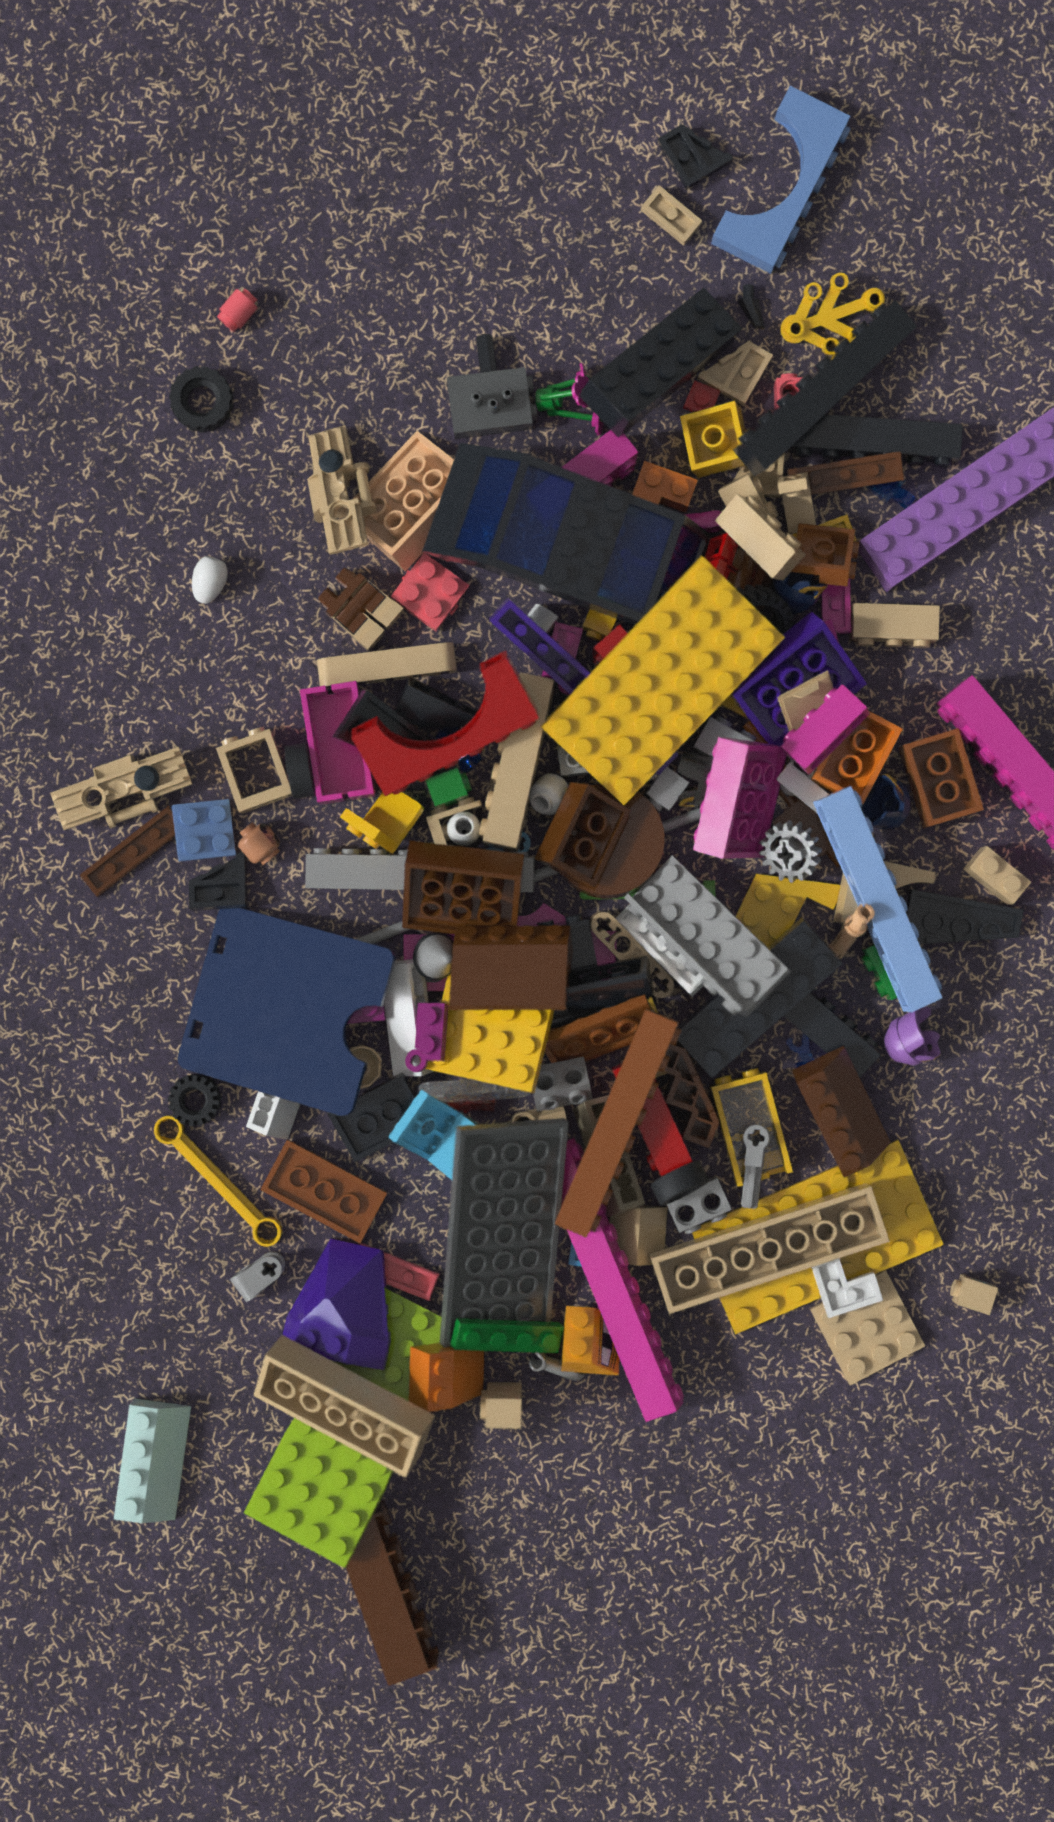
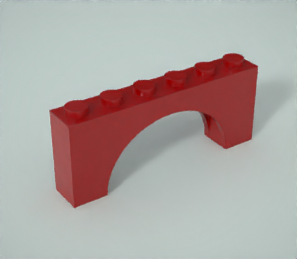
(401, 761)

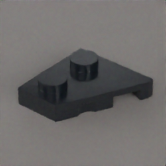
(691, 155)
(221, 887)

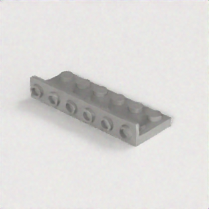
(707, 937)

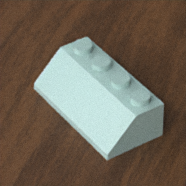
(152, 1461)

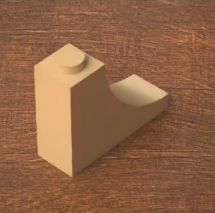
(903, 874)

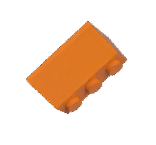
(858, 757)

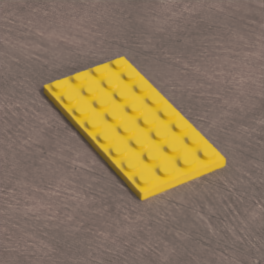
(662, 680)
(902, 1212)

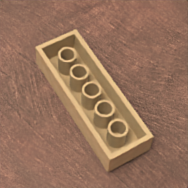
(516, 773)
(343, 1405)

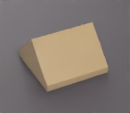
(641, 1232)

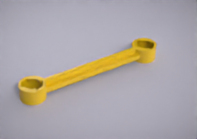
(219, 1181)

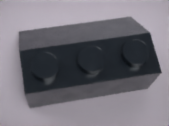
(609, 984)

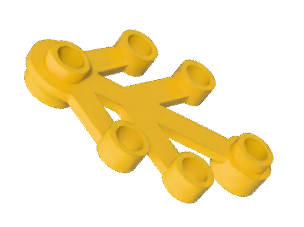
(826, 315)

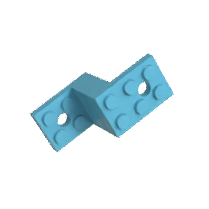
(437, 1138)

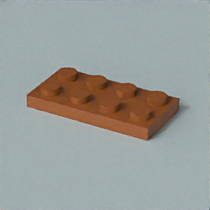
(597, 1033)
(323, 1191)

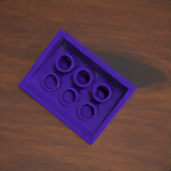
(800, 656)

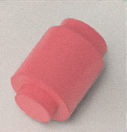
(237, 309)

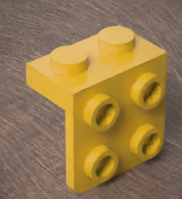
(386, 821)

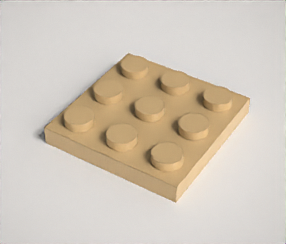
(871, 1335)

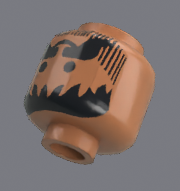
(259, 843)

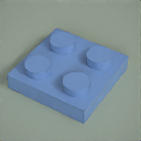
(203, 830)

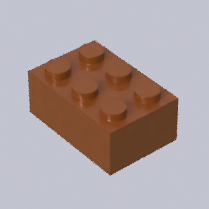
(940, 778)

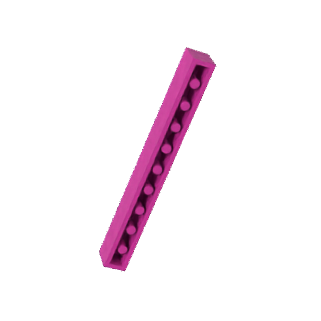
(622, 1308)

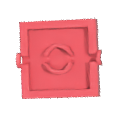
(430, 592)

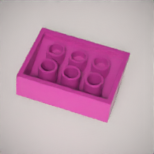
(739, 798)

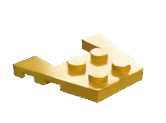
(774, 904)

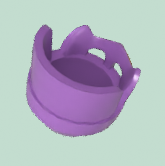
(906, 1041)

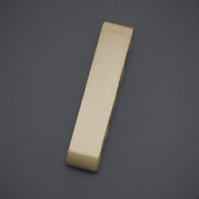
(385, 664)

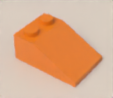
(444, 1376)

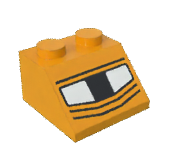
(587, 1343)

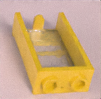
(748, 1103)

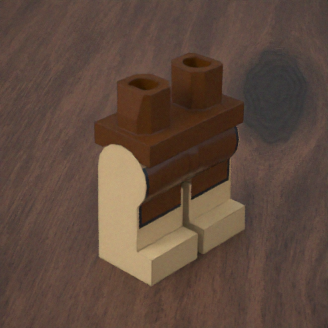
(353, 603)

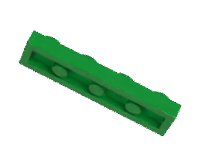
(507, 1335)

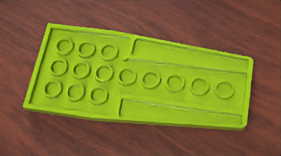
(318, 1486)

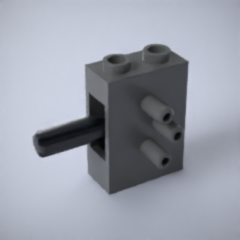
(490, 399)

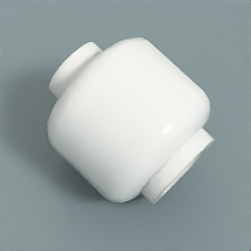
(548, 793)

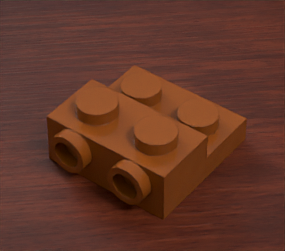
(827, 553)

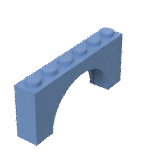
(763, 236)

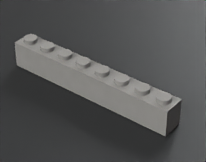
(374, 870)

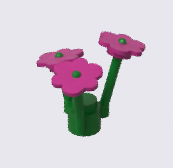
(551, 398)

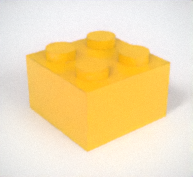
(712, 437)

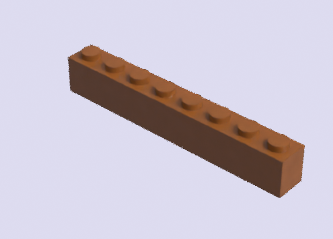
(616, 1123)

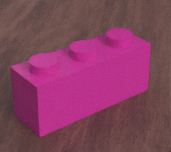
(825, 729)

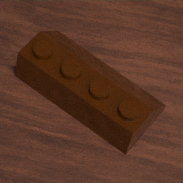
(842, 1110)

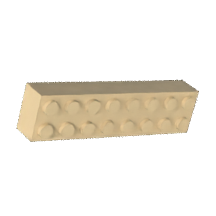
(769, 1247)

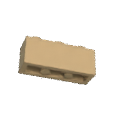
(761, 536)
(894, 624)
(501, 1405)

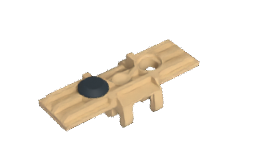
(329, 493)
(119, 779)

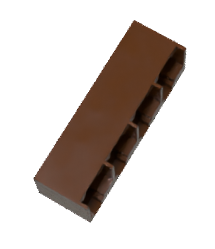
(388, 1603)

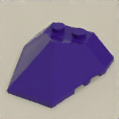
(344, 1307)

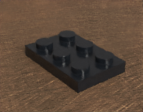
(374, 1117)

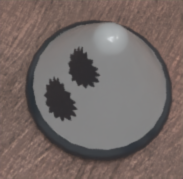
(433, 956)

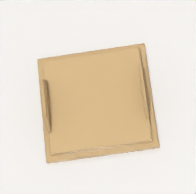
(803, 698)

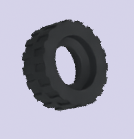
(186, 383)

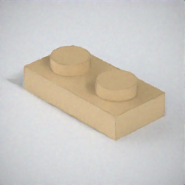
(671, 215)

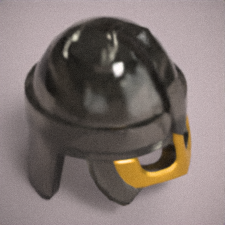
(697, 768)

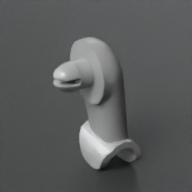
(554, 1366)

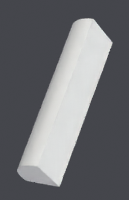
(401, 1004)
(272, 1115)

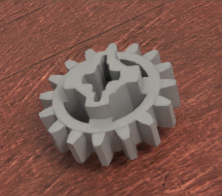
(790, 851)

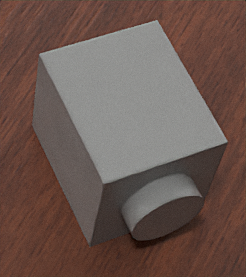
(665, 789)

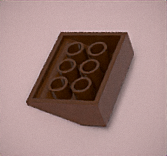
(460, 887)
(510, 967)

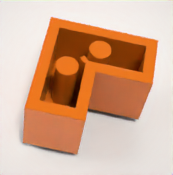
(664, 487)

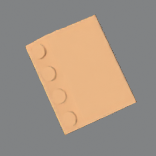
(407, 499)

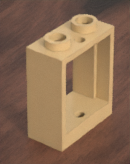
(263, 798)

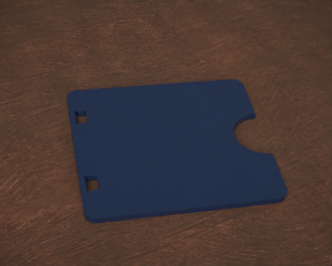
(282, 1007)

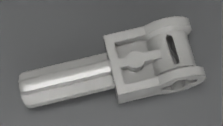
(753, 1166)

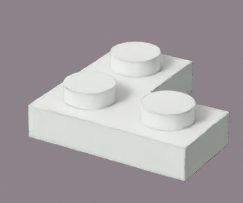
(842, 1294)

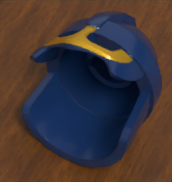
(799, 591)
(881, 810)

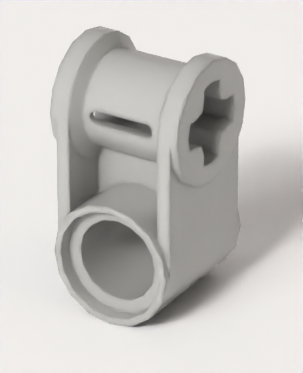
(255, 1278)

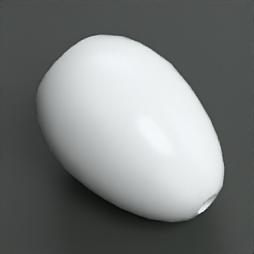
(208, 579)
(460, 822)

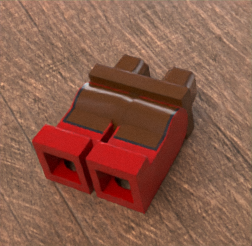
(736, 564)

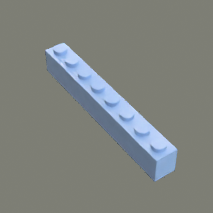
(874, 885)

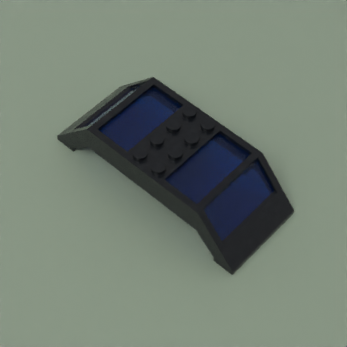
(561, 532)

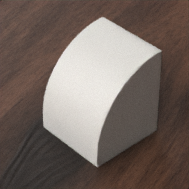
(543, 617)

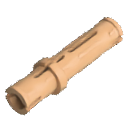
(854, 926)

